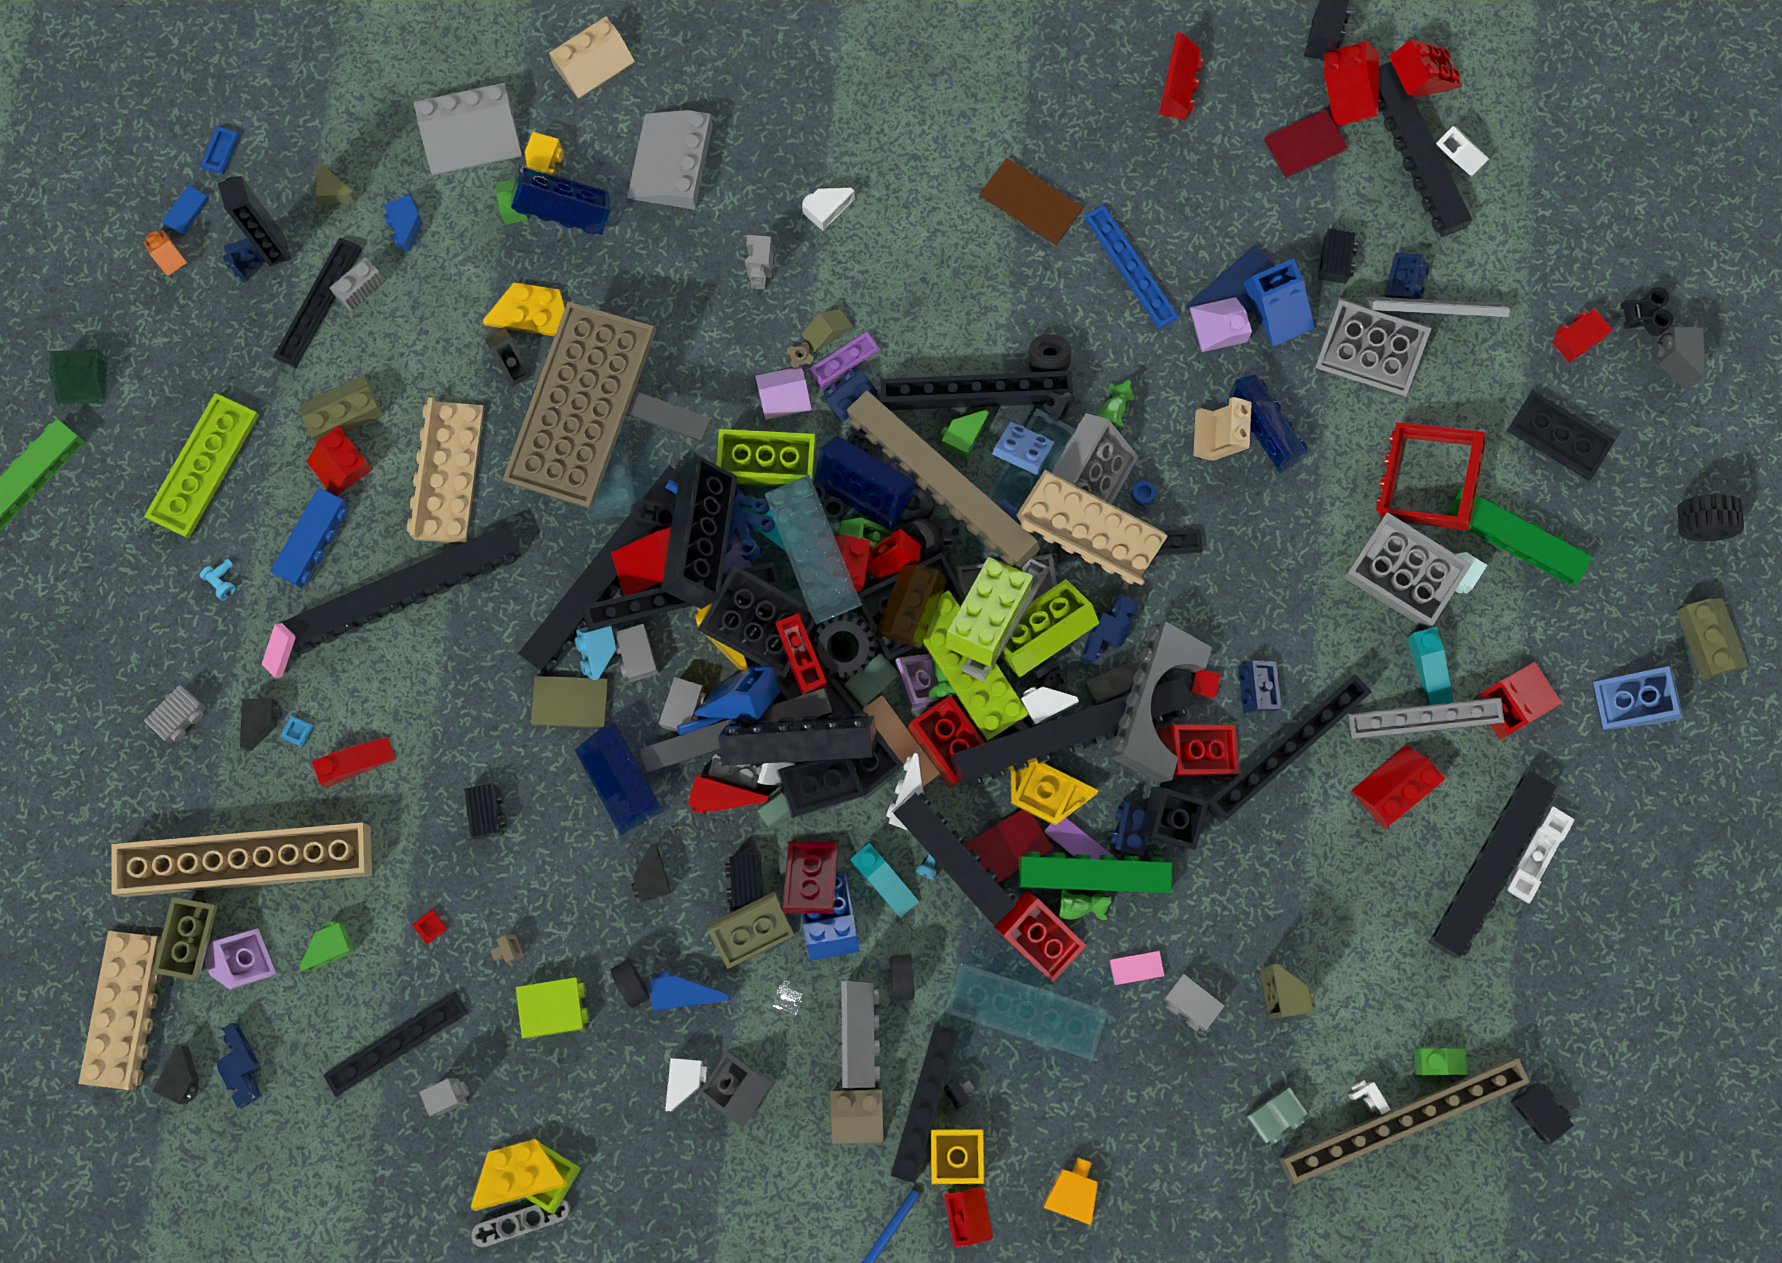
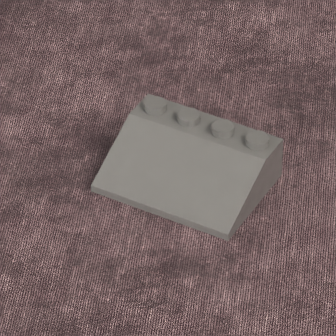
(468, 129)
(671, 158)
(1372, 346)
(1096, 458)
(1407, 571)
(858, 1035)

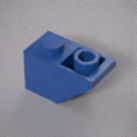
(405, 220)

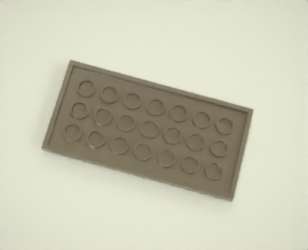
(579, 405)

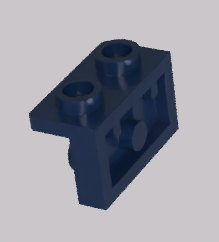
(240, 256)
(1407, 276)
(1259, 686)
(1127, 837)

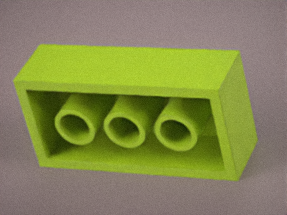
(766, 456)
(989, 611)
(1048, 627)

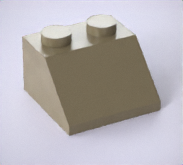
(857, 1116)

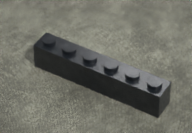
(254, 220)
(954, 858)
(924, 1103)

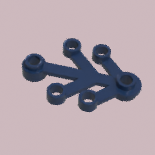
(748, 547)

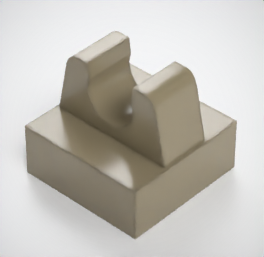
(508, 949)

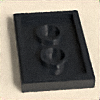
(819, 785)

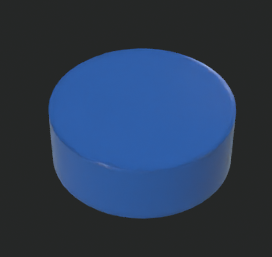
(1143, 493)

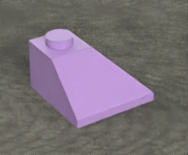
(1220, 324)
(239, 960)

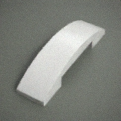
(1538, 854)

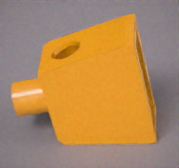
(1073, 1193)

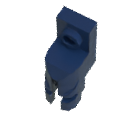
(1111, 628)
(237, 1067)

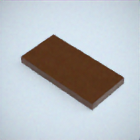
(1031, 201)

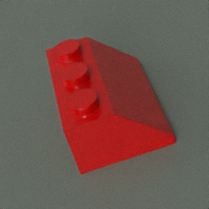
(1181, 78)
(942, 733)
(1397, 785)

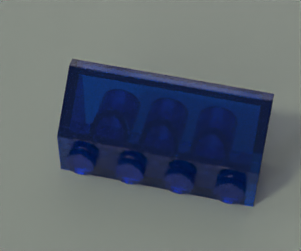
(560, 200)
(1269, 424)
(863, 482)
(618, 779)

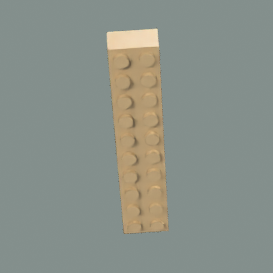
(241, 859)

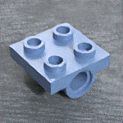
(1023, 448)

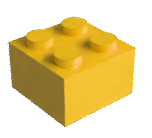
(957, 1156)

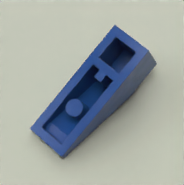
(675, 992)

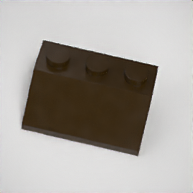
(911, 605)

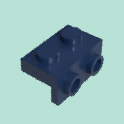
(846, 392)

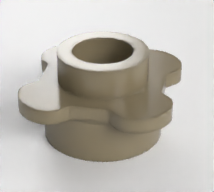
(800, 361)

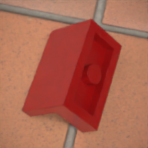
(968, 1217)

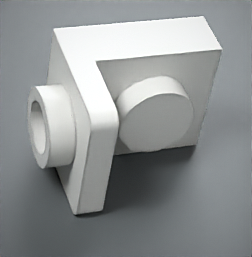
(1373, 1100)

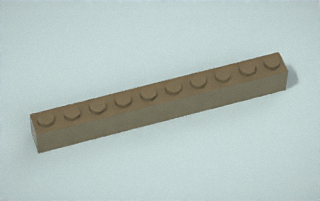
(943, 480)
(1403, 1120)

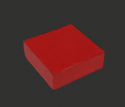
(1205, 684)
(430, 927)

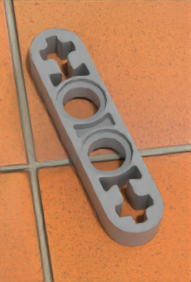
(521, 1222)

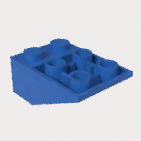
(1281, 302)
(742, 695)
(832, 933)

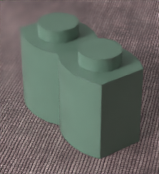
(872, 681)
(774, 811)
(1277, 1115)

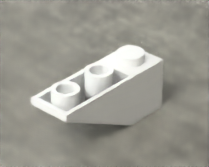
(905, 787)

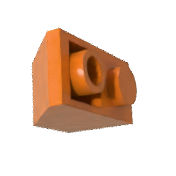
(164, 252)

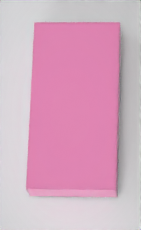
(278, 650)
(1136, 968)

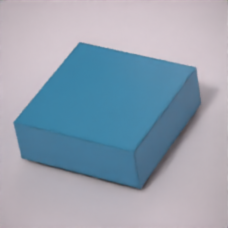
(297, 731)

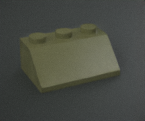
(343, 406)
(1712, 638)
(185, 939)
(1285, 993)

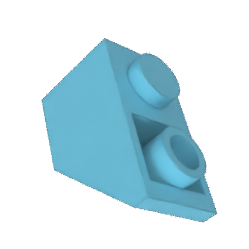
(596, 649)

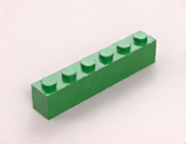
(1524, 540)
(1093, 874)

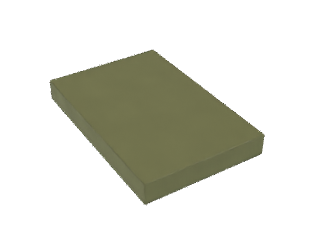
(569, 702)
(750, 930)

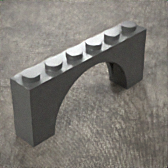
(1137, 741)

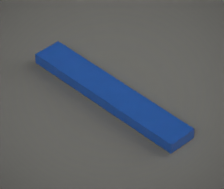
(1131, 267)

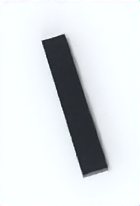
(316, 303)
(1177, 542)
(395, 1044)

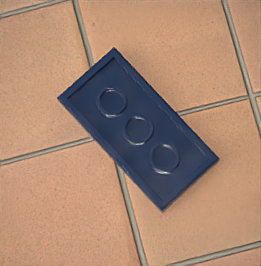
(1231, 281)

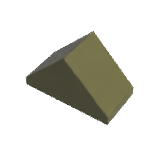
(330, 189)
(825, 329)

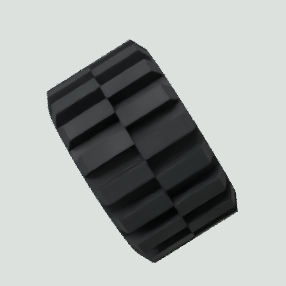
(1710, 517)
(835, 662)

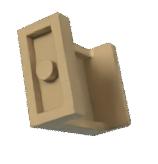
(1223, 430)

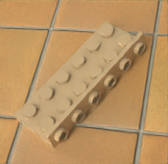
(445, 472)
(1090, 527)
(122, 1012)

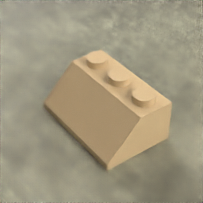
(591, 57)

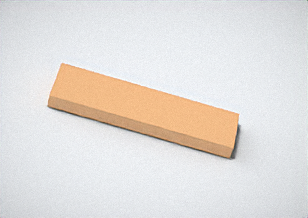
(899, 737)

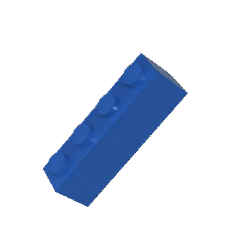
(309, 538)

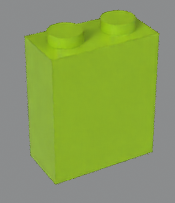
(552, 1008)

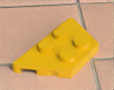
(528, 310)
(1048, 792)
(516, 1174)

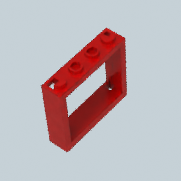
(1404, 431)

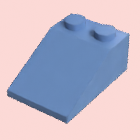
(1638, 699)

